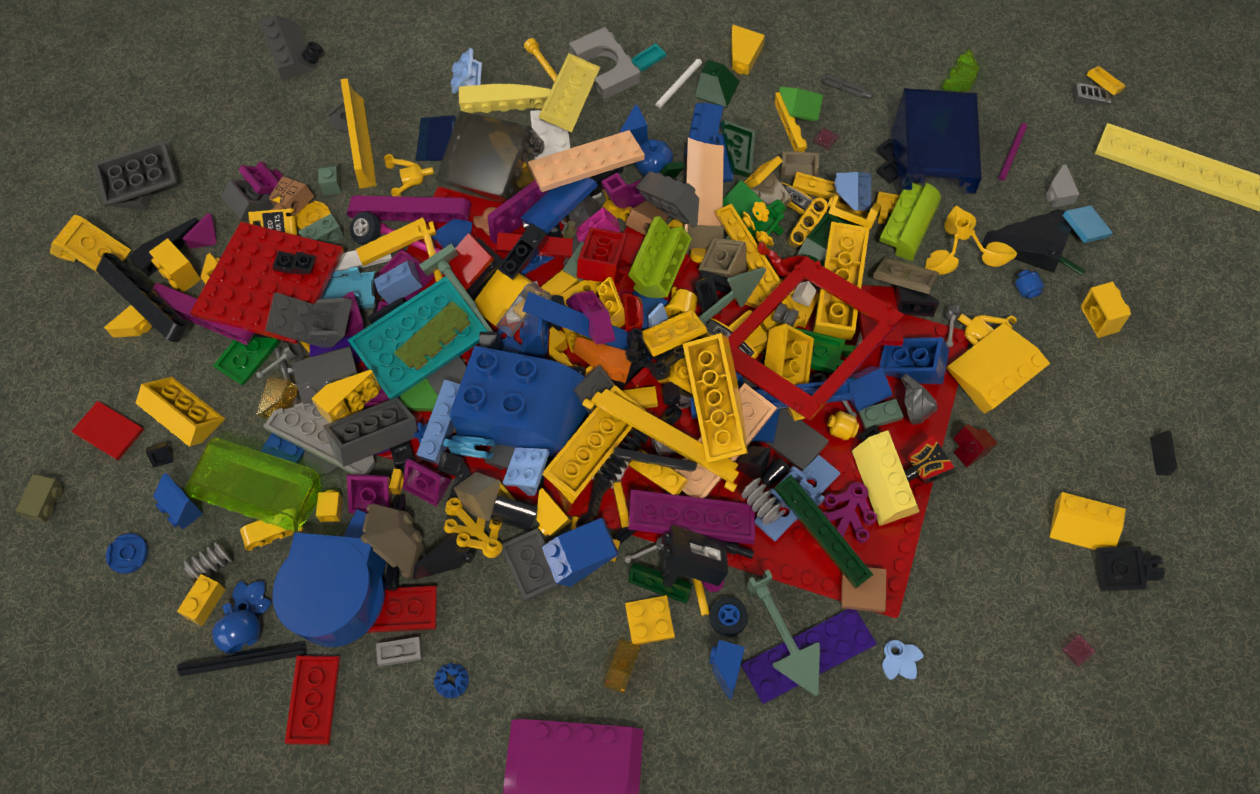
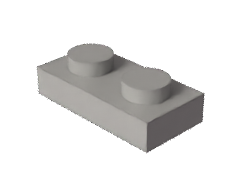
(399, 651)

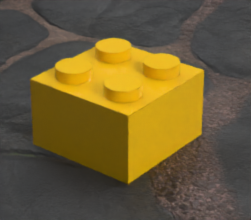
(174, 266)
(1105, 309)

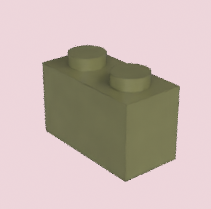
(39, 498)

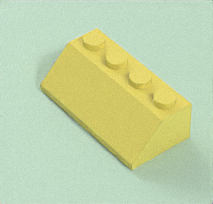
(884, 478)

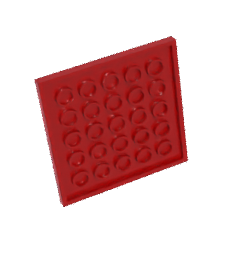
(245, 281)

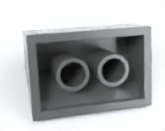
(319, 370)

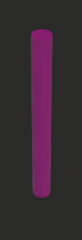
(1013, 150)

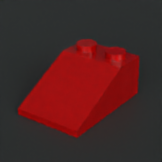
(601, 255)

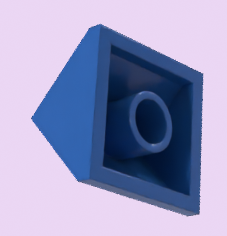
(636, 125)
(869, 387)

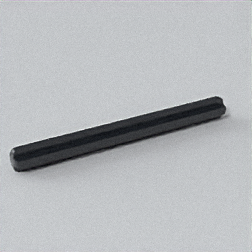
(241, 659)

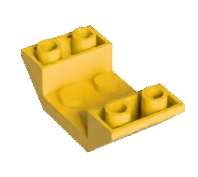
(611, 300)

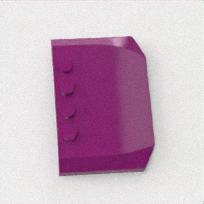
(572, 758)

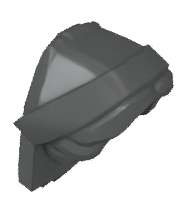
(918, 401)

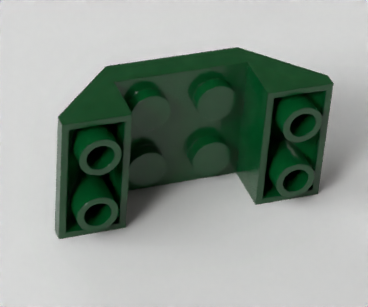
(816, 242)

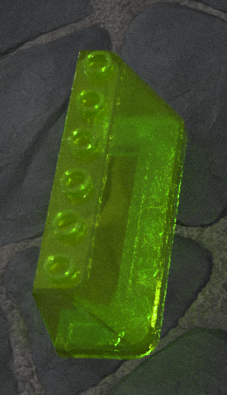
(255, 484)

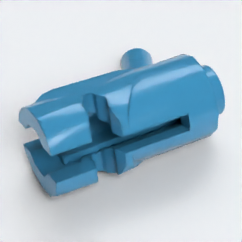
(465, 446)

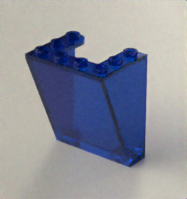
(937, 137)

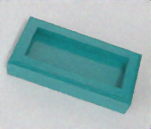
(648, 57)

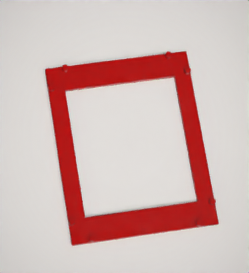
(840, 288)

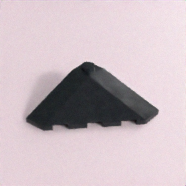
(1037, 240)

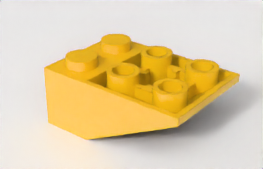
(346, 396)

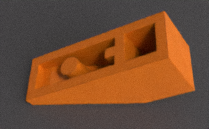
(610, 358)

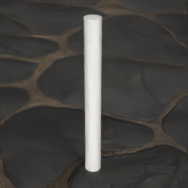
(678, 83)

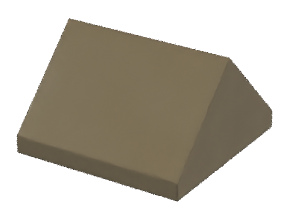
(478, 494)

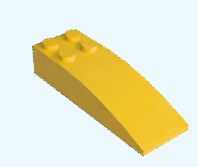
(845, 258)
(716, 397)

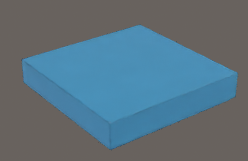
(1087, 224)

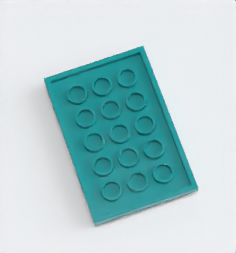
(382, 338)

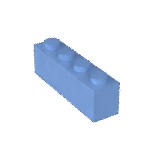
(439, 425)

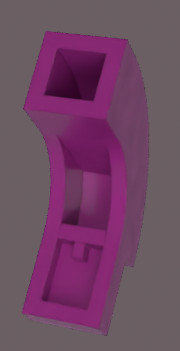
(622, 194)

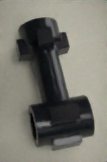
(633, 339)

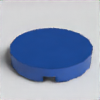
(128, 559)

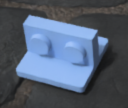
(466, 71)
(526, 469)

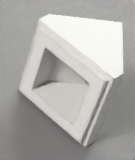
(804, 293)

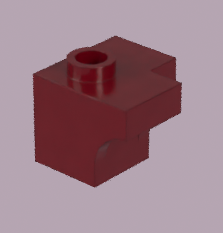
(973, 444)

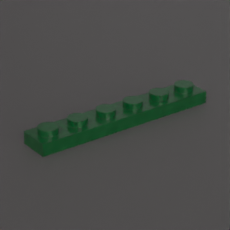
(823, 531)

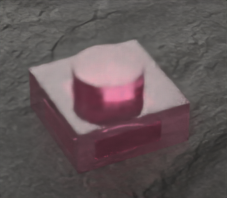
(825, 138)
(1078, 650)

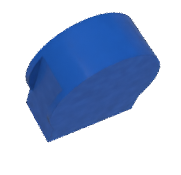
(329, 589)

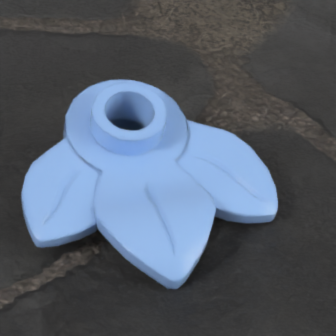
(903, 662)

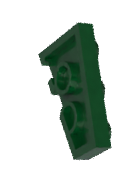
(739, 146)

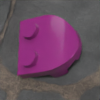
(261, 178)

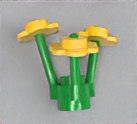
(761, 212)

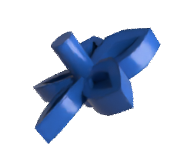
(420, 432)

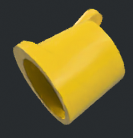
(680, 302)

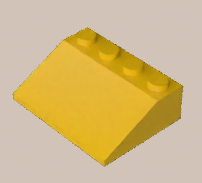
(997, 367)

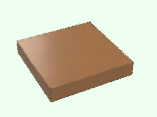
(868, 596)

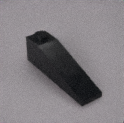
(142, 258)

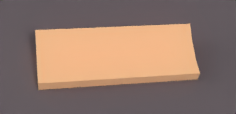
(706, 176)

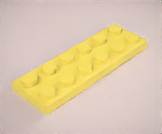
(569, 92)

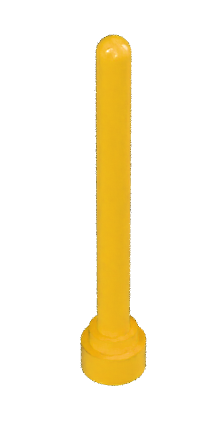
(533, 47)

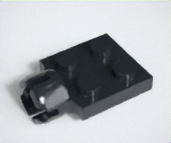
(1126, 568)

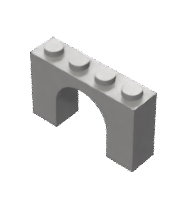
(603, 44)

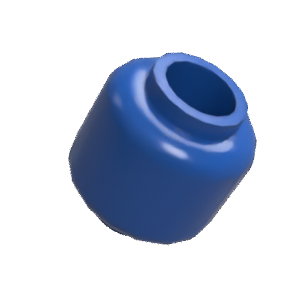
(1029, 284)

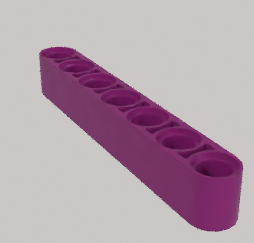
(410, 208)
(183, 304)

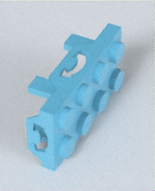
(357, 282)

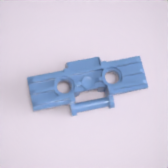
(817, 470)

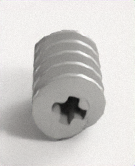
(761, 503)
(207, 562)

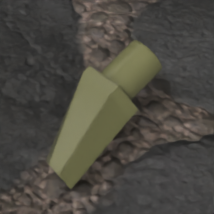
(570, 231)

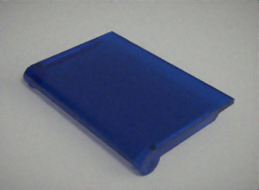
(434, 137)

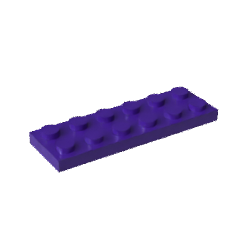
(839, 641)

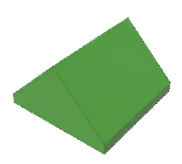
(802, 103)

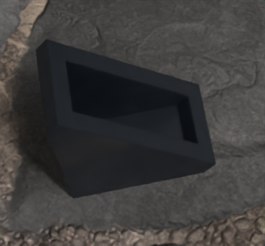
(706, 293)

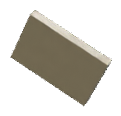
(906, 275)

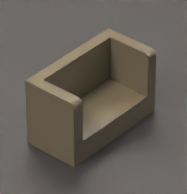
(799, 162)

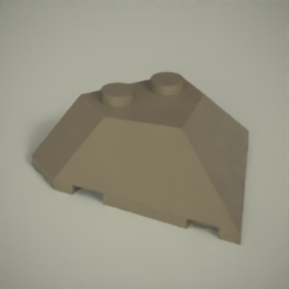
(393, 537)

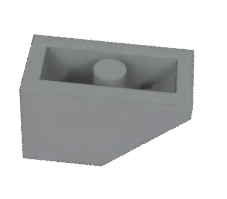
(1062, 189)

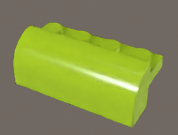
(911, 220)
(659, 259)

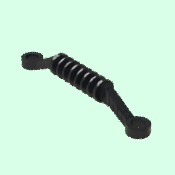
(602, 483)

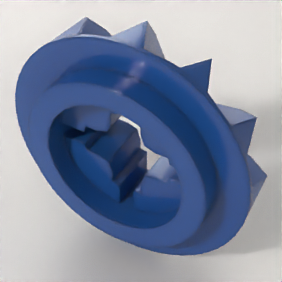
(461, 681)

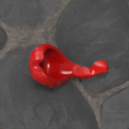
(782, 266)

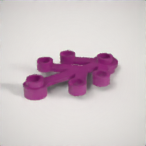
(848, 513)

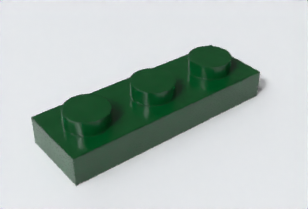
(653, 581)

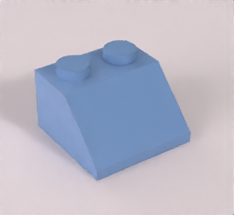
(855, 189)
(398, 282)

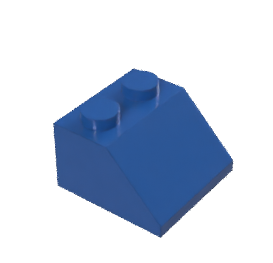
(175, 503)
(726, 665)

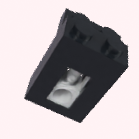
(692, 556)

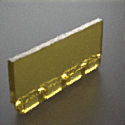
(427, 339)

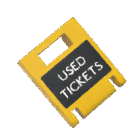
(275, 220)

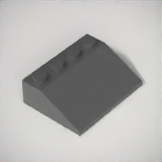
(135, 173)

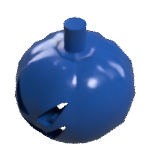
(656, 156)
(235, 630)

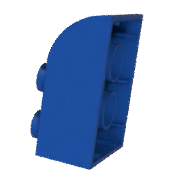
(518, 401)

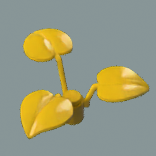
(961, 224)

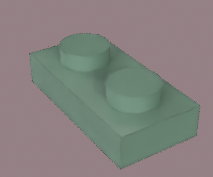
(880, 414)

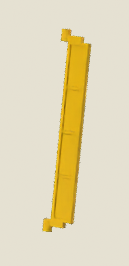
(663, 433)

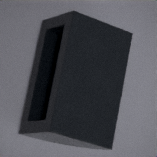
(513, 513)

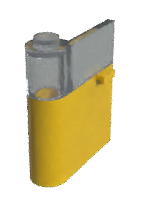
(504, 300)

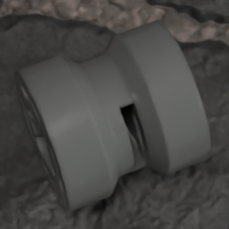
(785, 315)

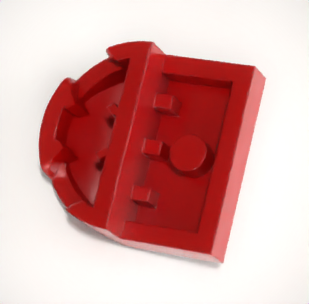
(633, 312)

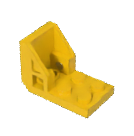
(85, 243)

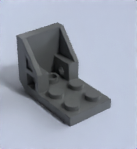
(315, 324)

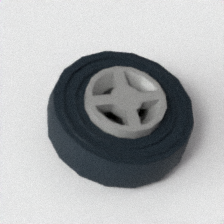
(365, 228)

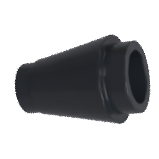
(775, 471)

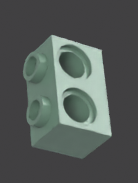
(323, 230)

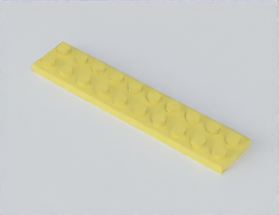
(1180, 166)

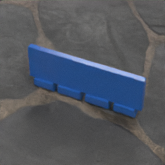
(705, 120)

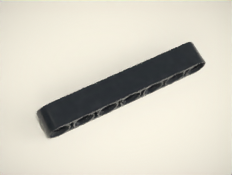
(141, 297)

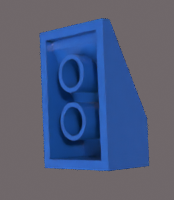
(534, 337)
(919, 358)
(579, 552)

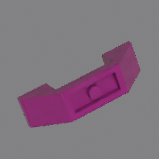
(599, 320)

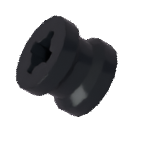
(312, 52)

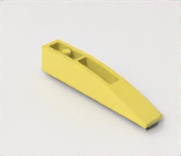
(501, 97)

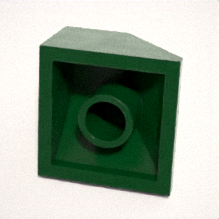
(716, 84)

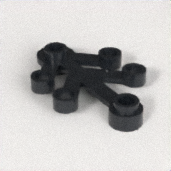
(662, 368)

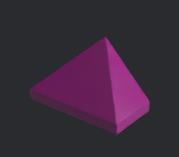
(202, 234)

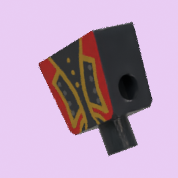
(929, 462)

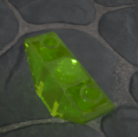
(963, 75)

